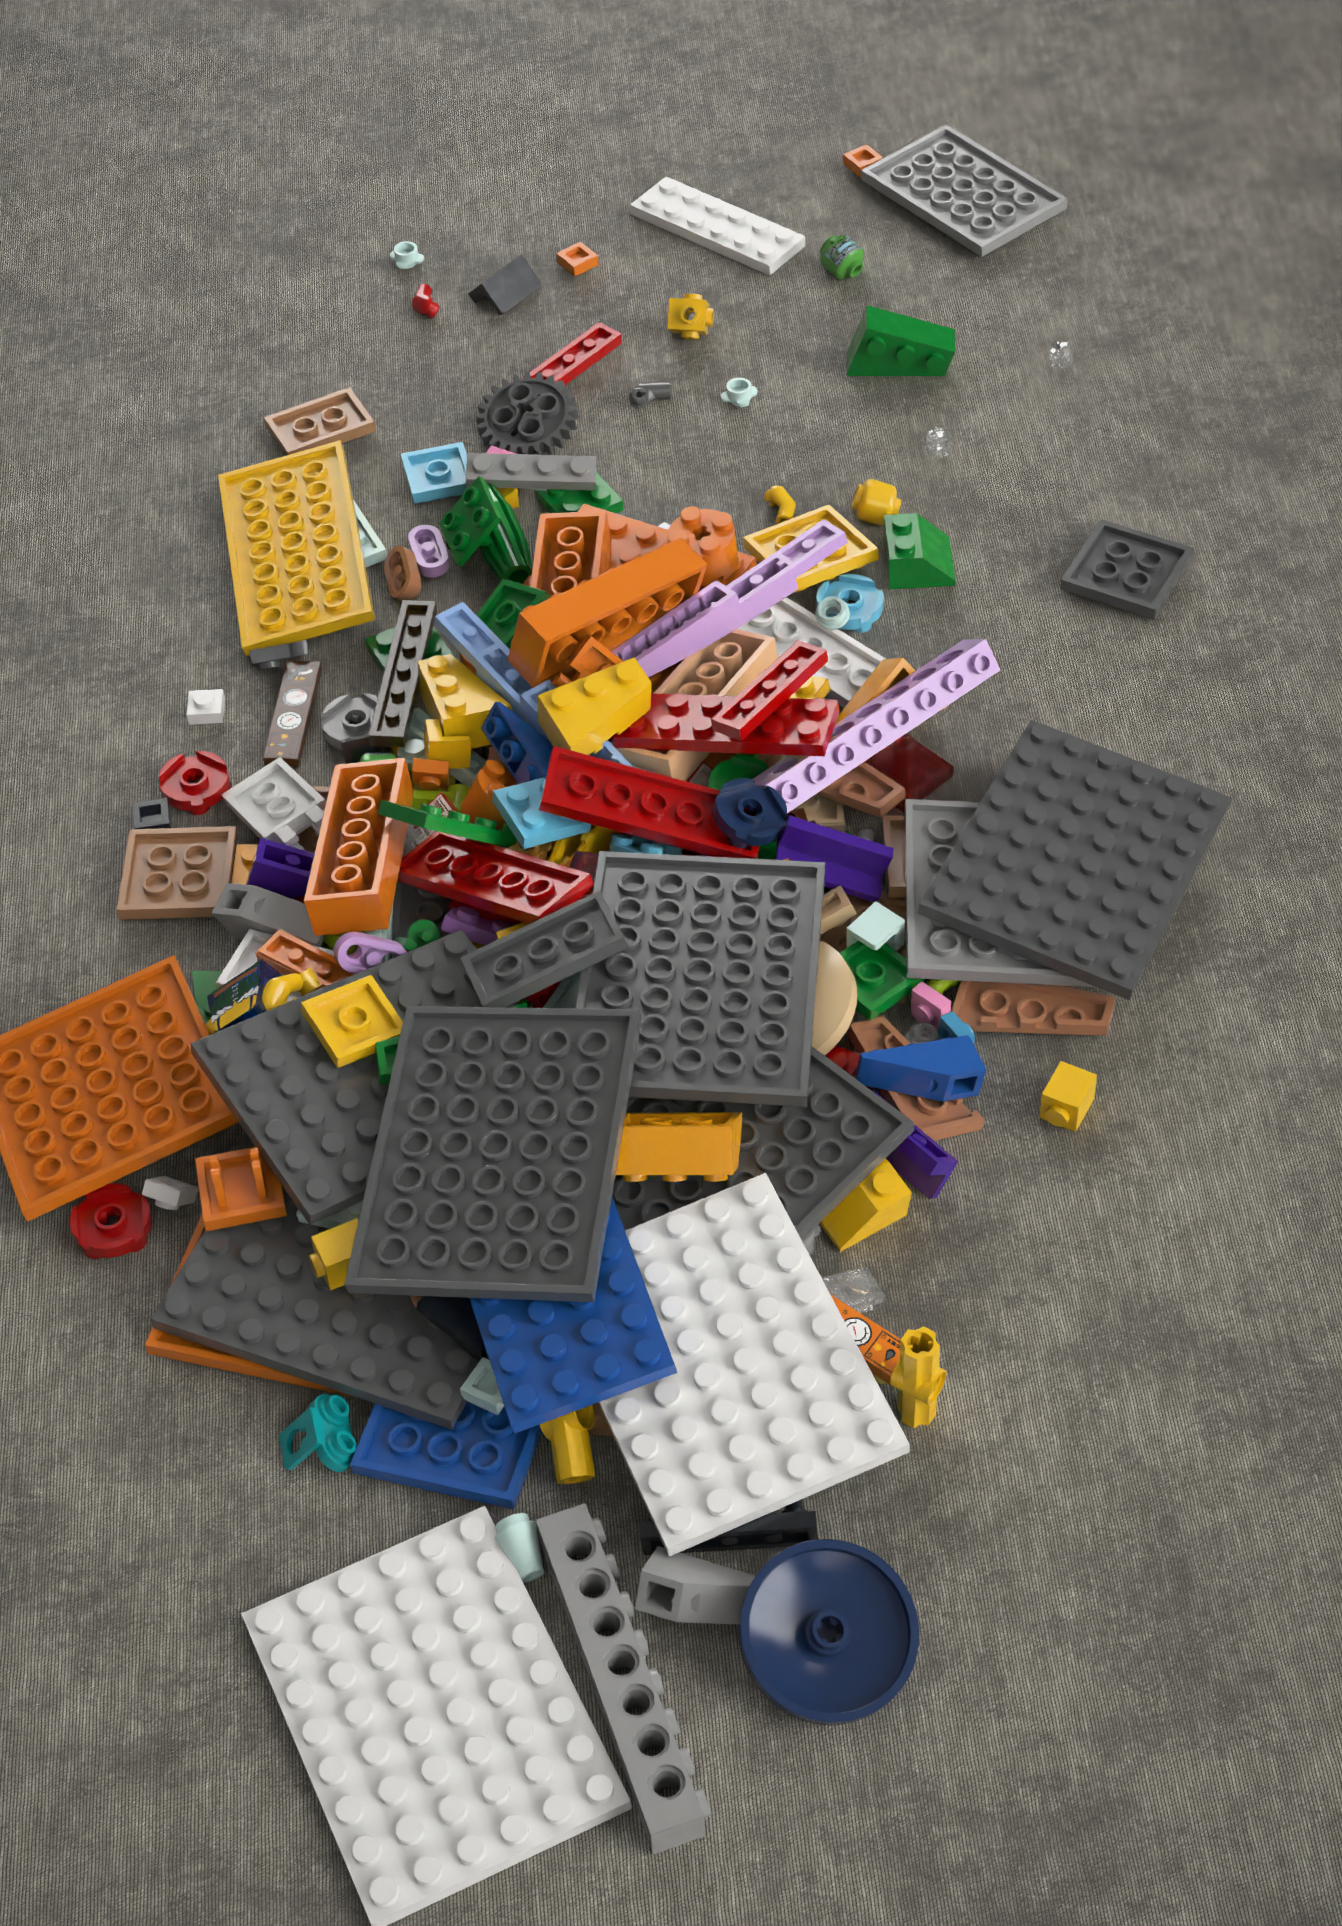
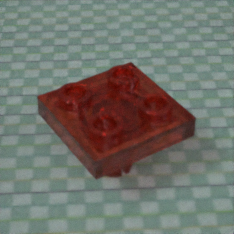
(912, 767)

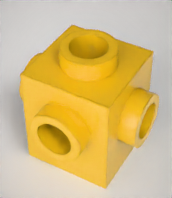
(681, 309)

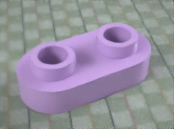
(429, 550)
(369, 951)

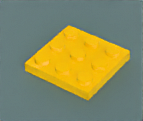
(850, 556)

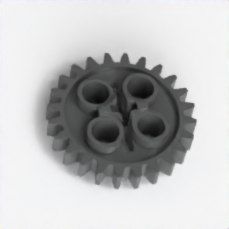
(528, 415)

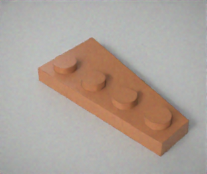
(859, 788)
(1032, 1008)
(933, 1117)

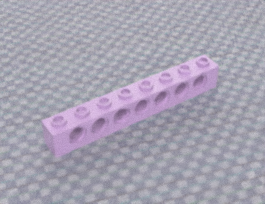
(883, 721)

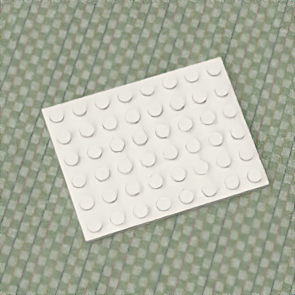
(766, 1377)
(433, 1717)

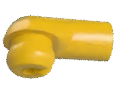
(780, 497)

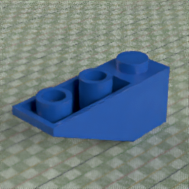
(517, 744)
(929, 1070)

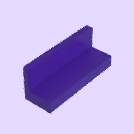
(847, 858)
(922, 1162)

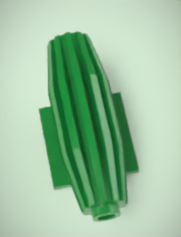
(488, 522)

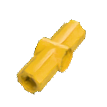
(918, 1377)
(571, 1445)

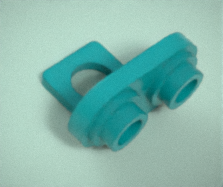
(326, 1431)

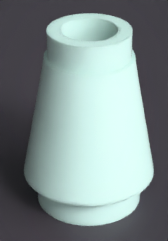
(520, 1543)

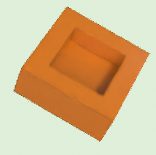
(860, 159)
(577, 259)
(430, 773)

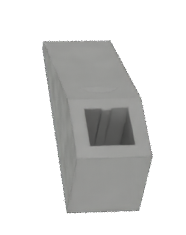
(259, 909)
(691, 1589)

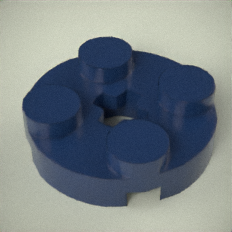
(747, 829)

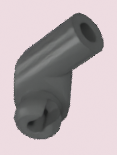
(647, 392)

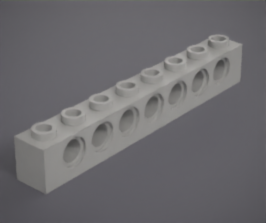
(664, 1819)

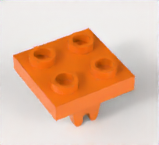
(238, 1189)

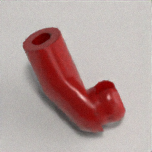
(423, 303)

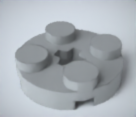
(341, 712)

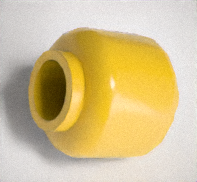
(874, 501)

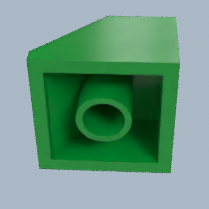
(916, 553)

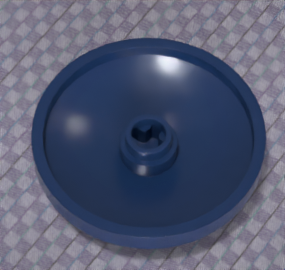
(828, 1632)

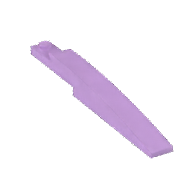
(724, 608)

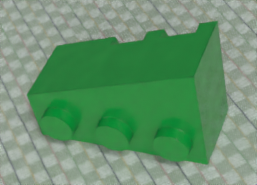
(899, 346)

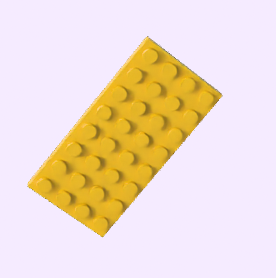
(295, 548)

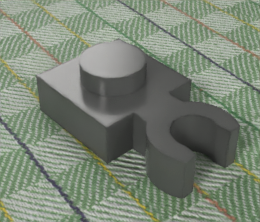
(270, 656)

